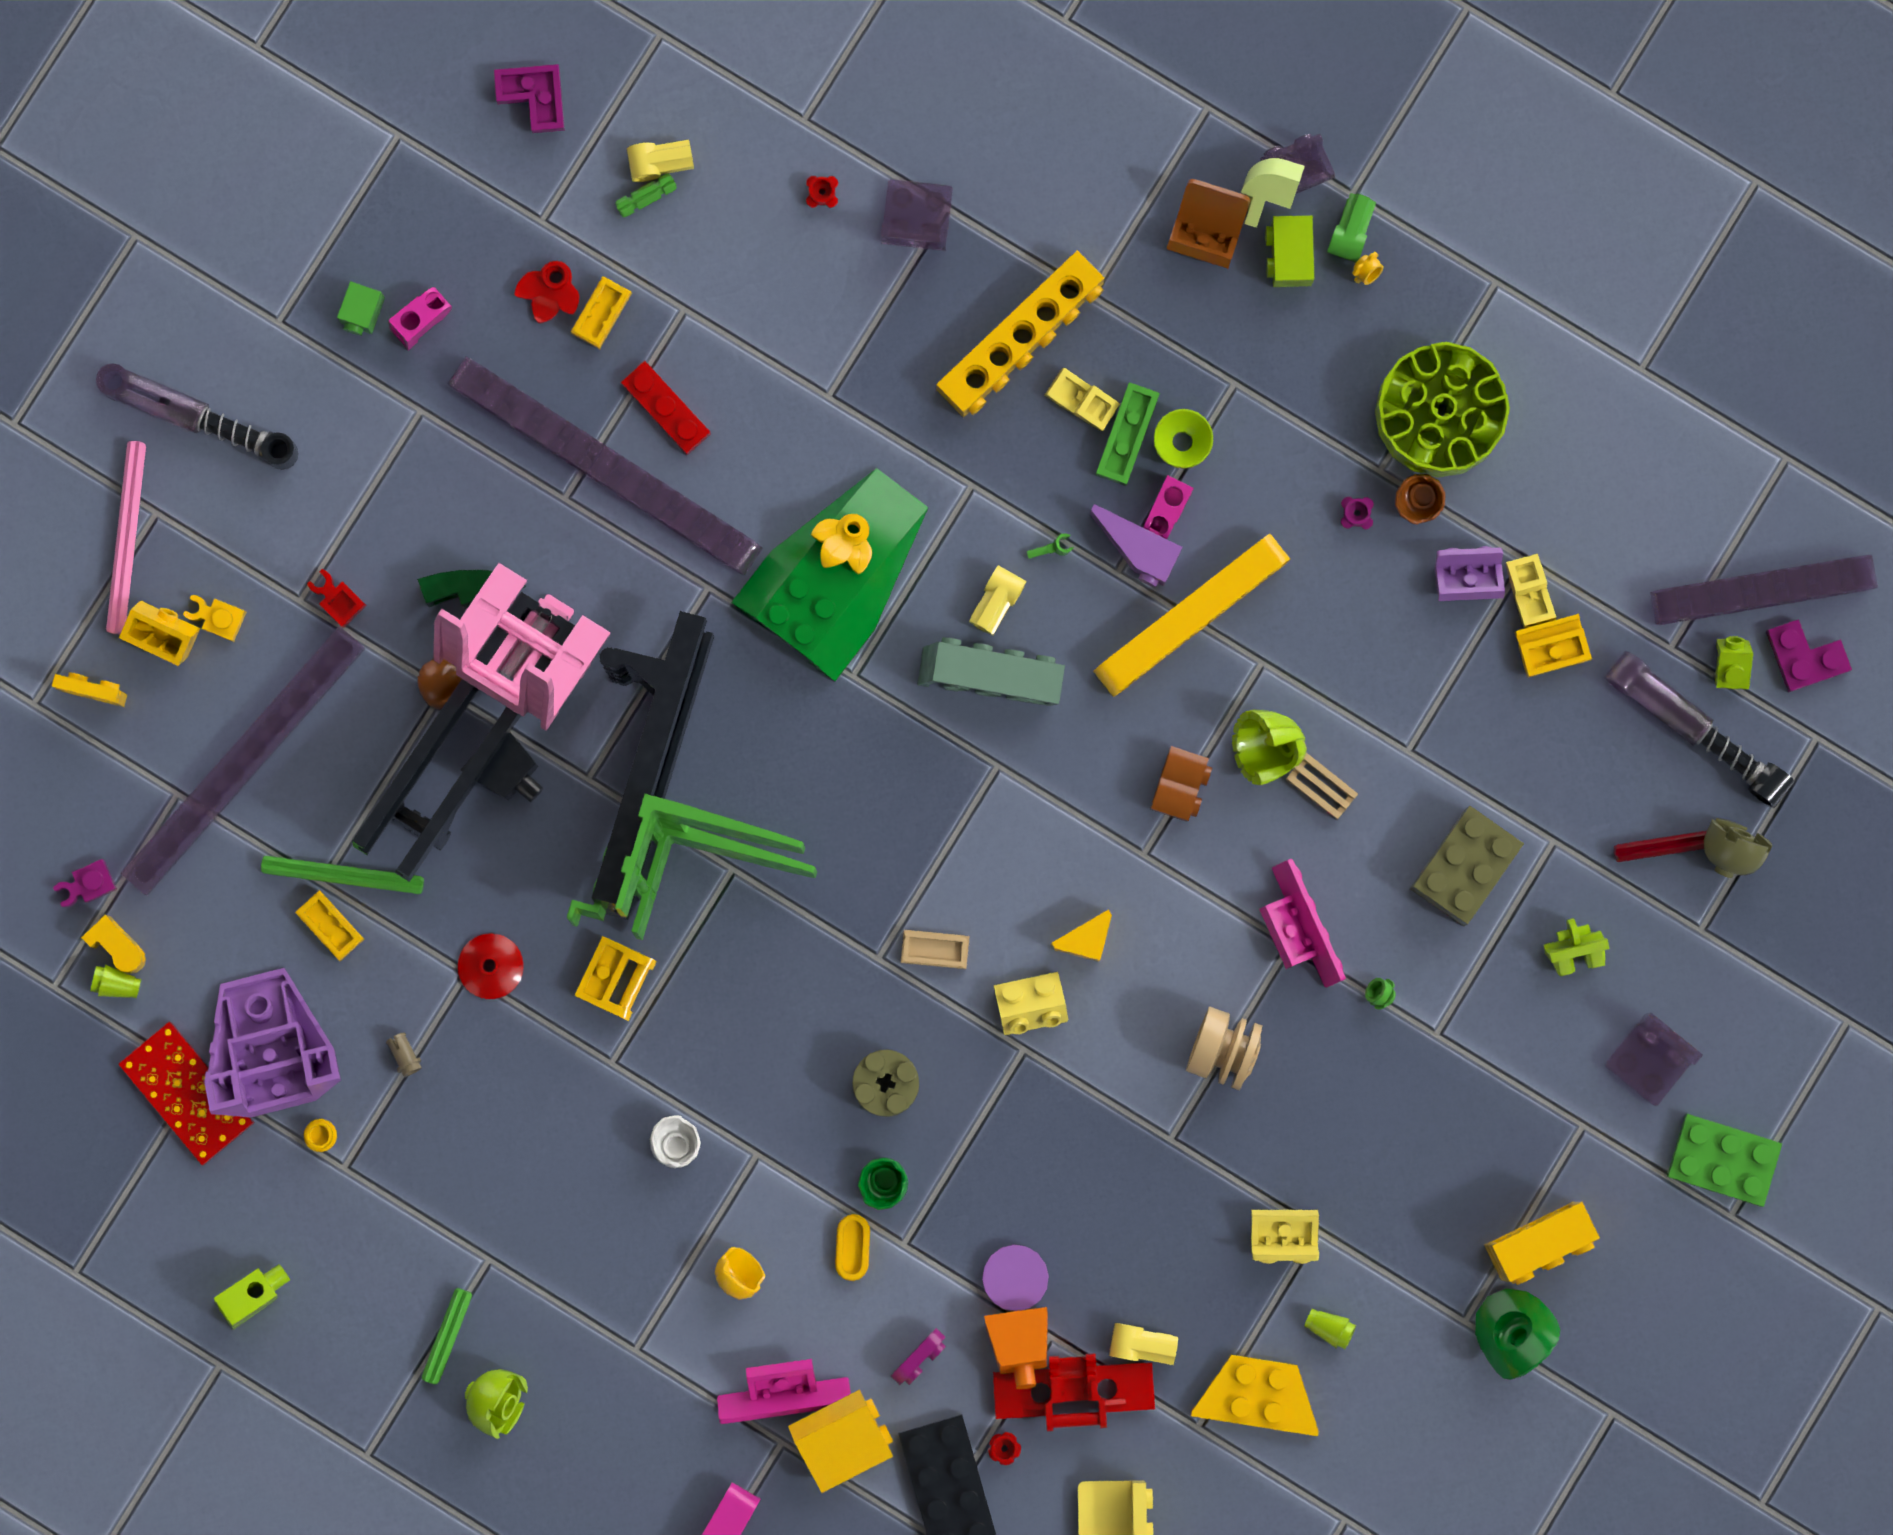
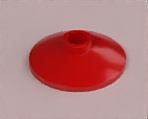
(506, 973)

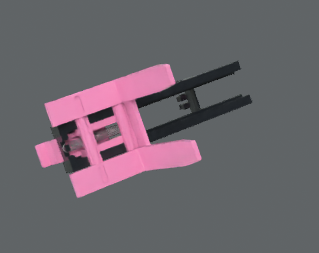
(530, 646)

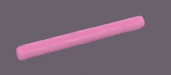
(126, 536)

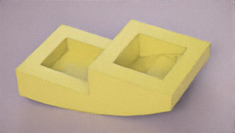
(1082, 399)
(1530, 591)

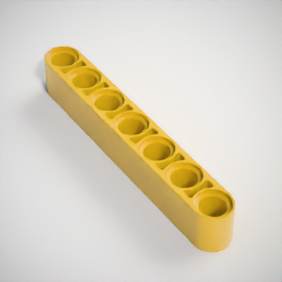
(1191, 615)

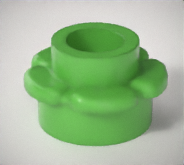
(1380, 993)

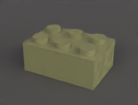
(1466, 866)

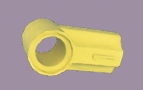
(651, 160)
(999, 595)
(1134, 1344)

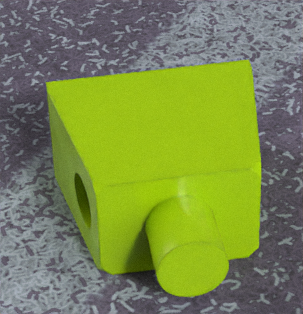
(239, 1306)

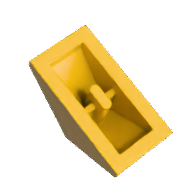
(1086, 940)

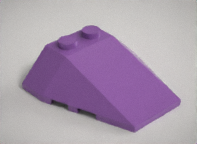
(266, 1049)

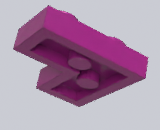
(537, 86)
(1800, 664)

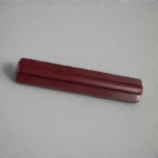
(1659, 846)

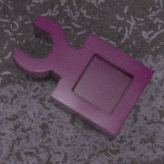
(90, 882)

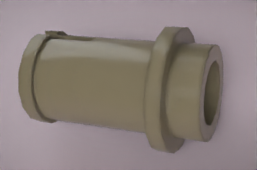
(404, 1055)

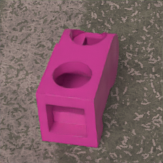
(419, 317)
(1168, 507)

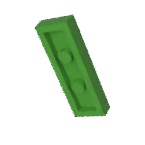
(1127, 434)

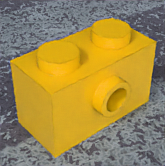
(159, 632)

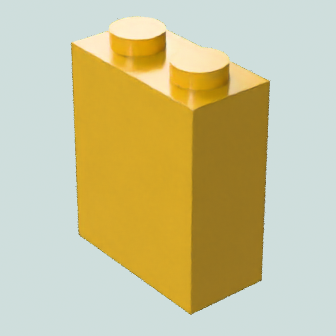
(842, 1440)

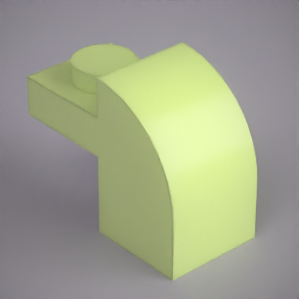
(1270, 181)

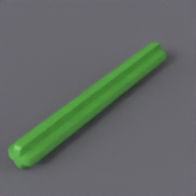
(340, 874)

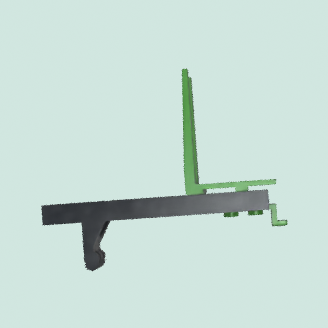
(644, 810)

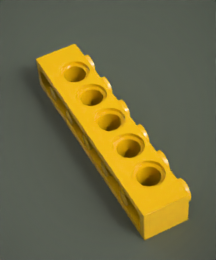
(1075, 272)

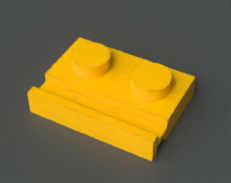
(1553, 645)
(78, 685)

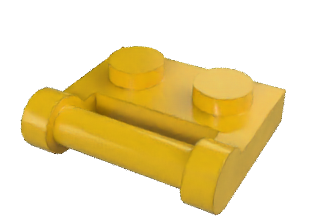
(605, 972)

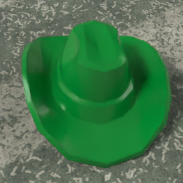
(1515, 1332)

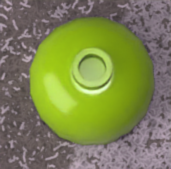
(494, 1401)

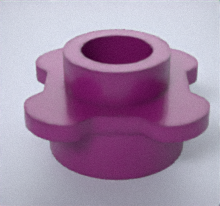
(1364, 506)

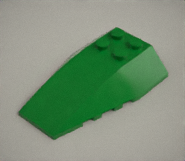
(833, 609)

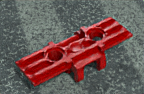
(1076, 1381)

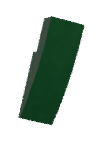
(452, 585)

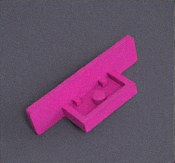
(1297, 926)
(780, 1391)

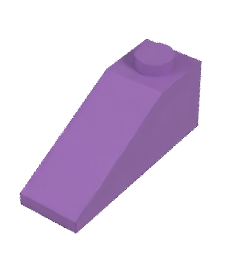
(1143, 550)

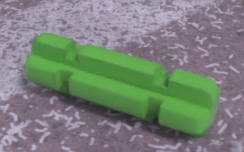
(645, 195)

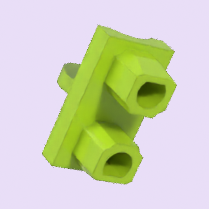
(1575, 943)

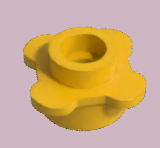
(1367, 269)

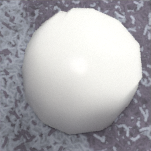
(674, 1142)

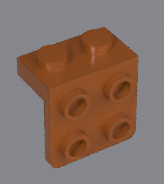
(1208, 223)

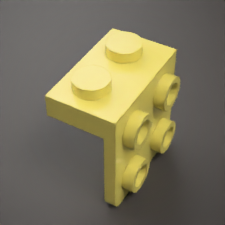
(1114, 1508)

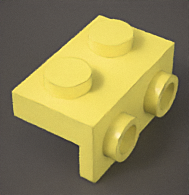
(1031, 1003)
(1284, 1235)

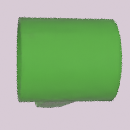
(1350, 233)

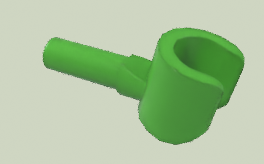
(1051, 548)

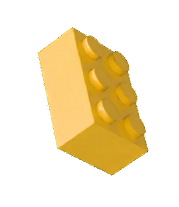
(1542, 1243)

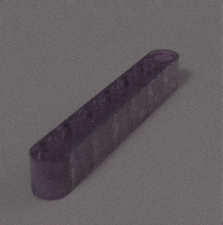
(1764, 589)

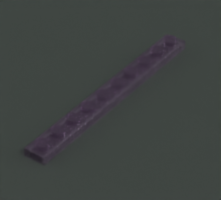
(243, 761)

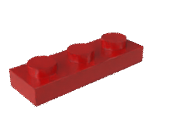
(666, 407)

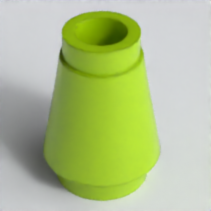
(114, 983)
(1331, 1328)

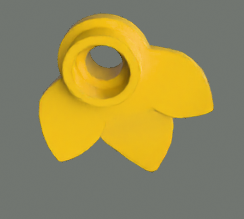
(843, 546)

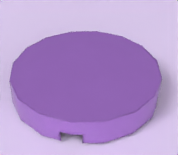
(1015, 1277)

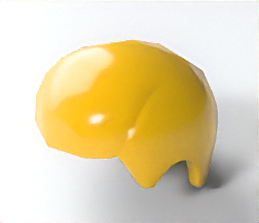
(739, 1273)

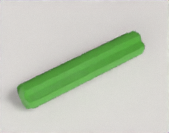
(446, 1336)

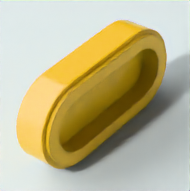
(852, 1247)

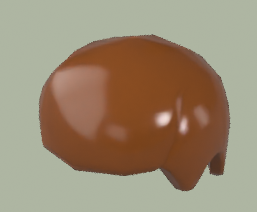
(1420, 498)
(437, 682)

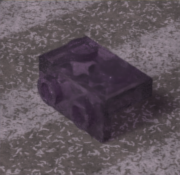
(1310, 153)

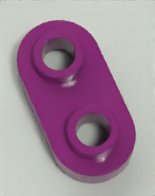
(910, 1369)

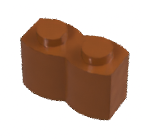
(1180, 784)

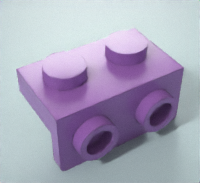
(1469, 574)

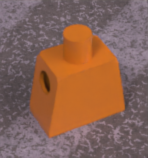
(1019, 1343)

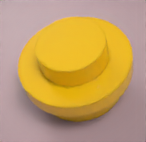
(320, 1135)

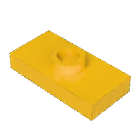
(601, 312)
(329, 925)

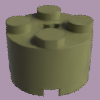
(902, 1073)

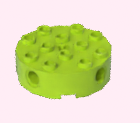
(1410, 417)

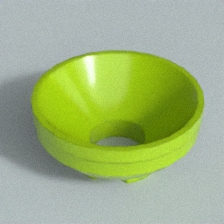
(1186, 422)

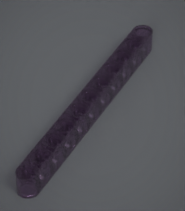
(605, 466)

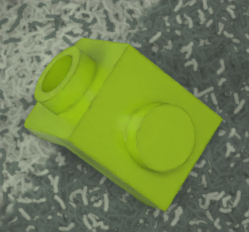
(1733, 663)

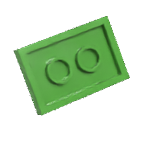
(1724, 1160)

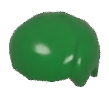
(883, 1183)

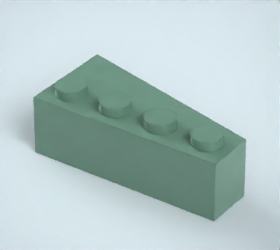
(991, 672)

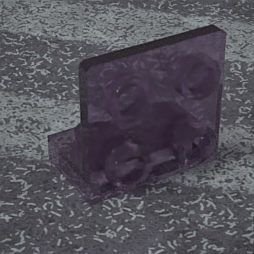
(916, 215)
(1652, 1058)

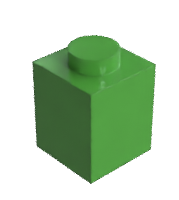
(360, 309)

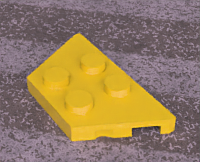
(1258, 1396)

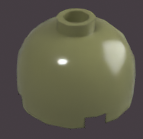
(1734, 849)

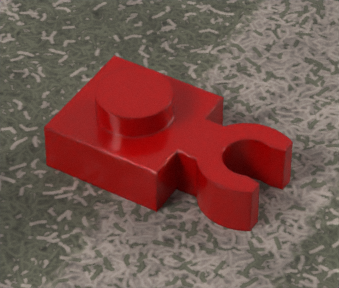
(339, 601)

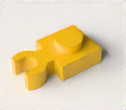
(219, 619)

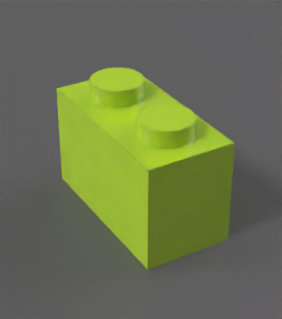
(1291, 251)

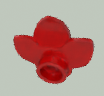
(549, 296)

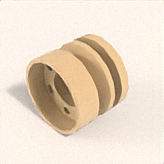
(1224, 1048)

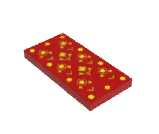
(173, 1082)

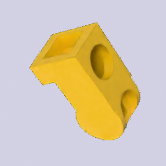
(125, 952)

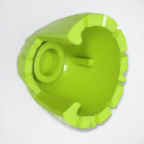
(1267, 745)

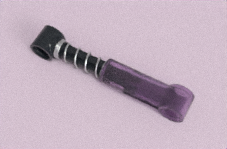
(192, 414)
(1637, 681)

